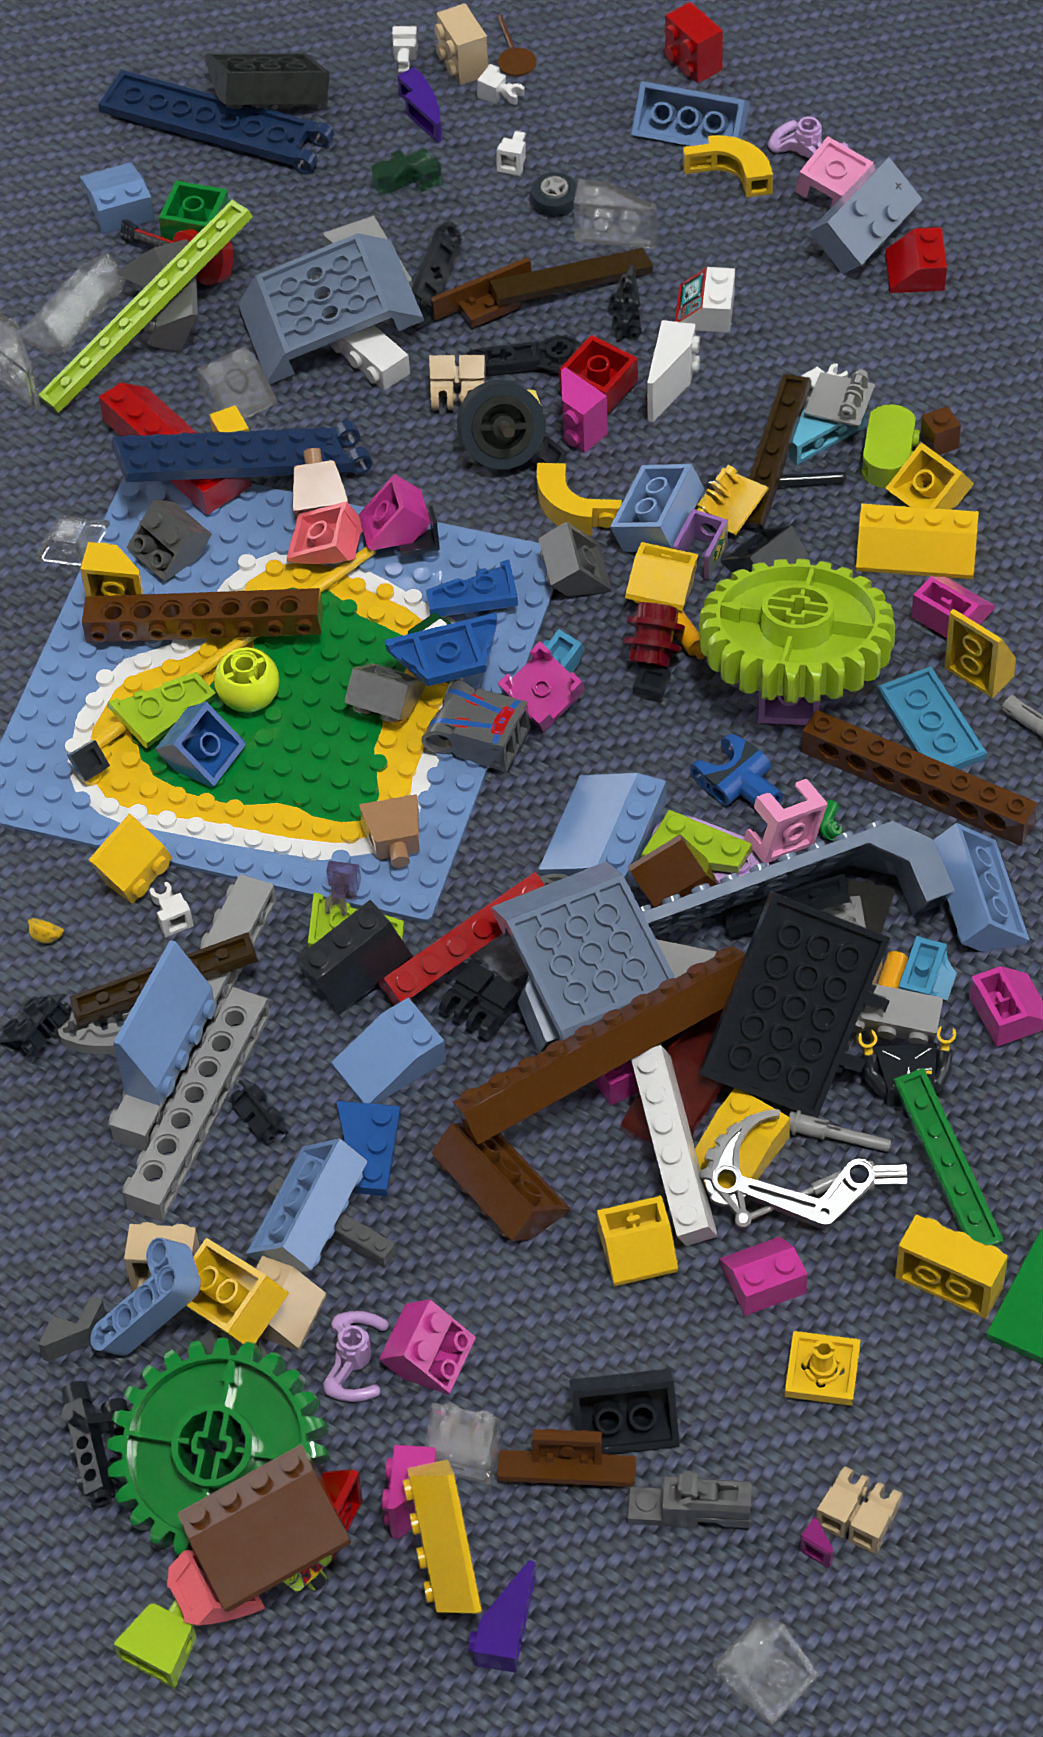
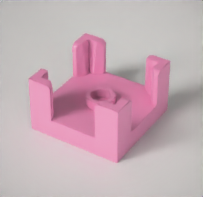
(832, 170)
(787, 828)

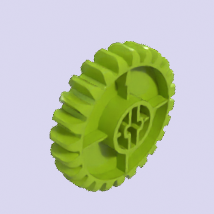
(796, 630)

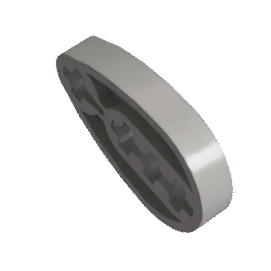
(91, 1037)

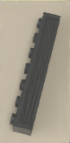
(353, 1234)

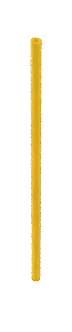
(240, 642)

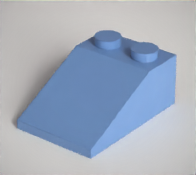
(117, 196)
(390, 1053)

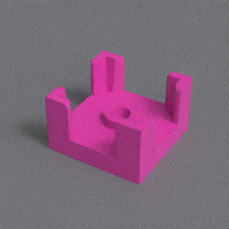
(544, 686)

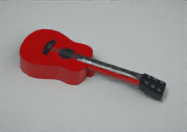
(214, 272)

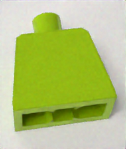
(158, 1643)

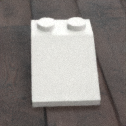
(671, 365)

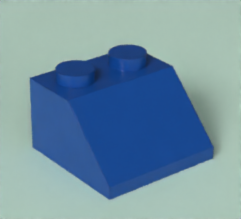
(201, 744)

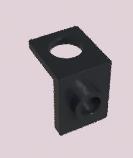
(426, 542)

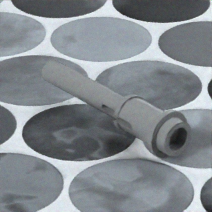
(820, 1129)

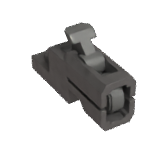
(691, 1500)

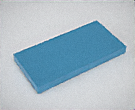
(931, 719)

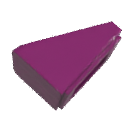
(816, 1544)

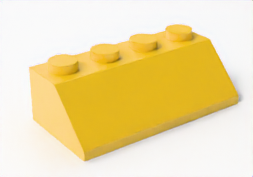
(917, 541)
(443, 1538)

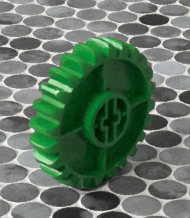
(199, 1408)

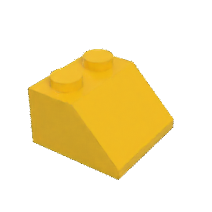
(929, 481)
(109, 571)
(130, 859)

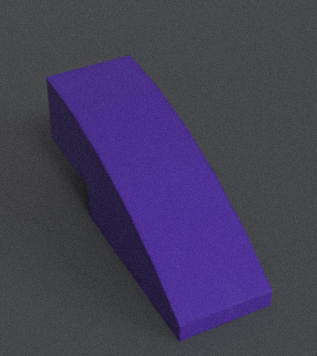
(420, 102)

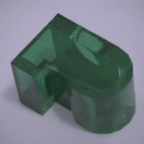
(424, 164)
(392, 174)

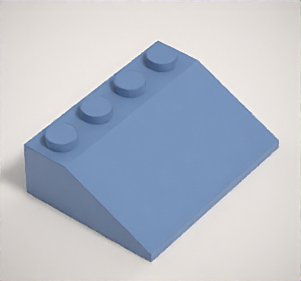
(606, 821)
(163, 1026)

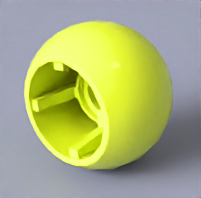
(246, 680)

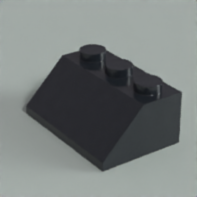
(354, 957)
(628, 1408)

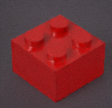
(693, 42)
(604, 368)

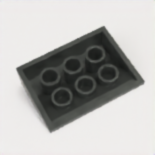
(268, 79)

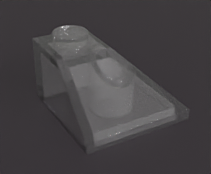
(69, 538)

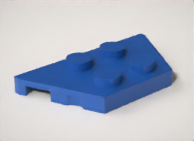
(446, 650)

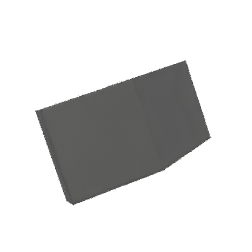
(65, 1336)

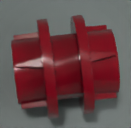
(653, 634)

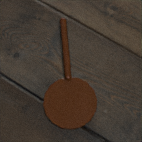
(515, 61)

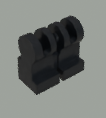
(493, 997)

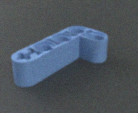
(168, 1290)

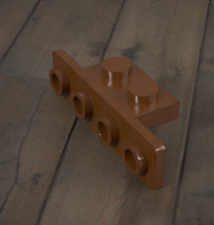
(476, 299)
(566, 1459)

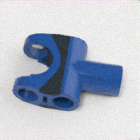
(738, 776)

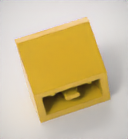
(662, 575)
(637, 1240)

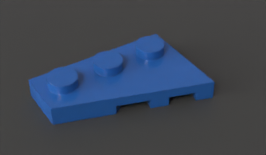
(479, 593)

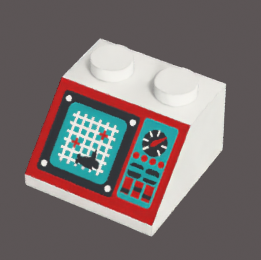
(707, 300)

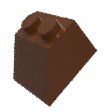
(672, 870)

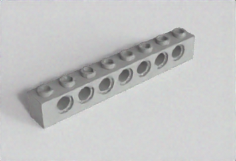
(157, 1196)

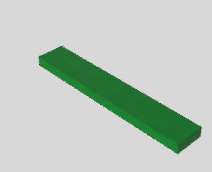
(947, 1158)

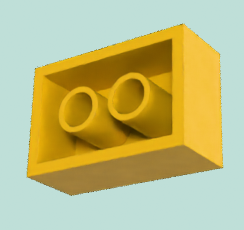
(951, 1266)
(234, 1293)

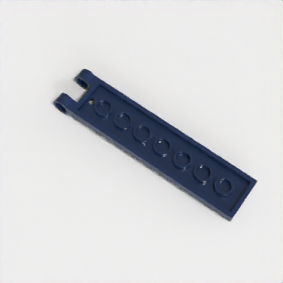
(208, 119)
(235, 453)

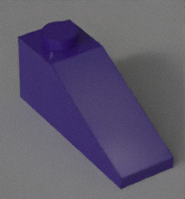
(503, 1625)

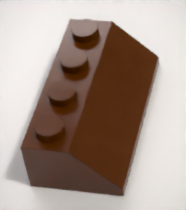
(500, 1183)

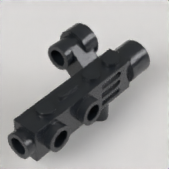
(88, 1446)

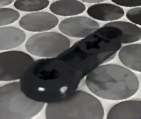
(528, 355)

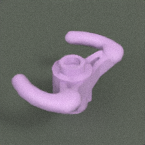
(803, 141)
(352, 1354)

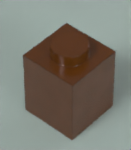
(940, 430)

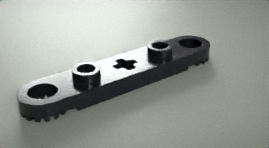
(439, 260)

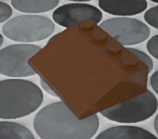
(264, 1528)

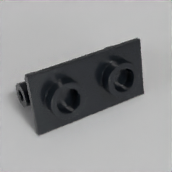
(267, 1119)

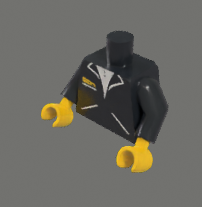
(897, 1060)

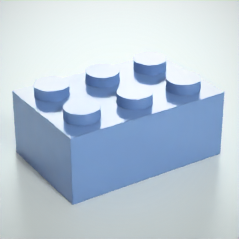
(657, 506)

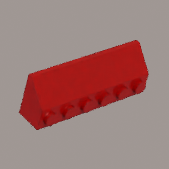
(140, 412)

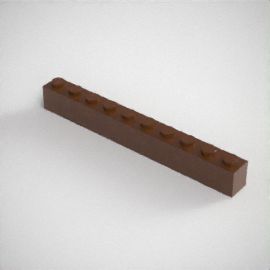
(599, 1047)

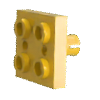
(824, 1356)

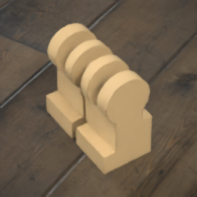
(446, 375)
(866, 1521)

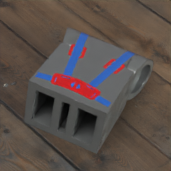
(478, 726)

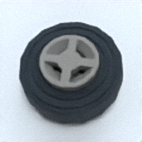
(553, 193)

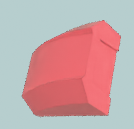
(325, 535)
(197, 1595)

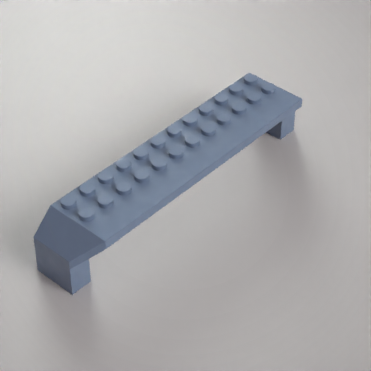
(880, 848)

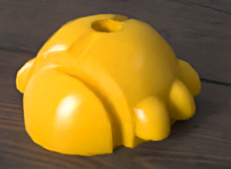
(44, 931)

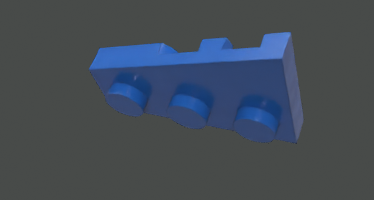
(373, 1135)

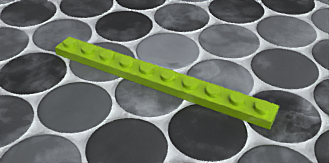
(145, 305)

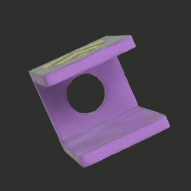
(693, 529)

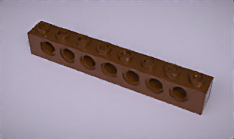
(202, 615)
(919, 777)

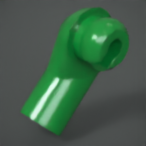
(829, 827)

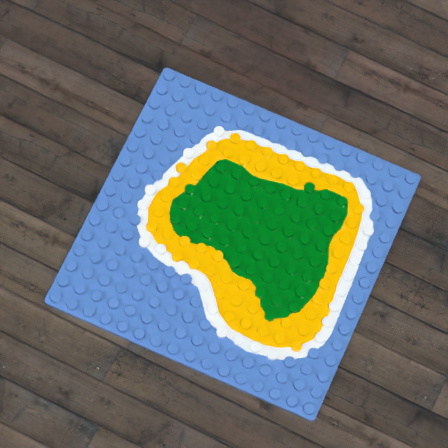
(307, 755)

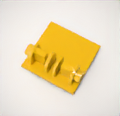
(732, 498)

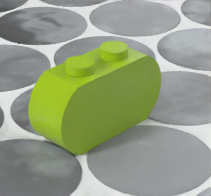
(888, 443)

